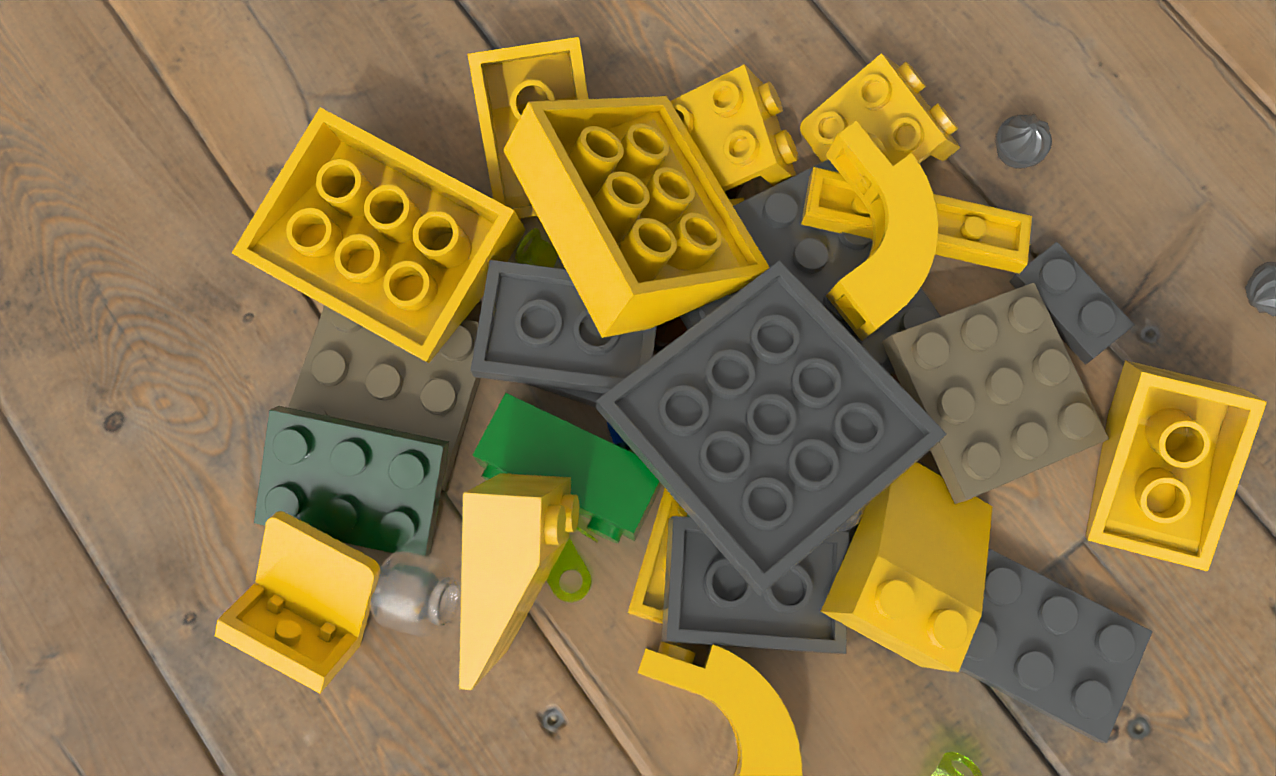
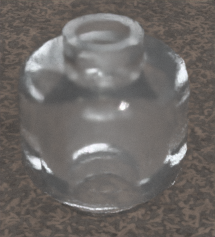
(415, 594)

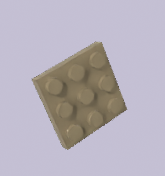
(379, 384)
(997, 390)

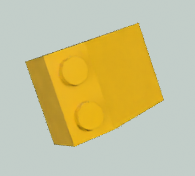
(504, 85)
(1171, 464)
(509, 546)
(916, 571)

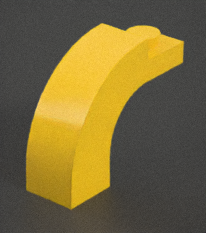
(903, 230)
(753, 708)

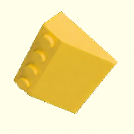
(631, 209)
(378, 235)

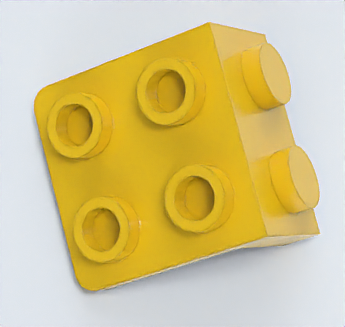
(889, 105)
(738, 128)
(305, 603)

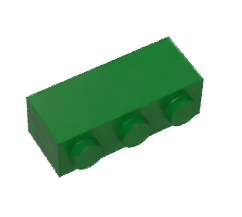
(609, 481)

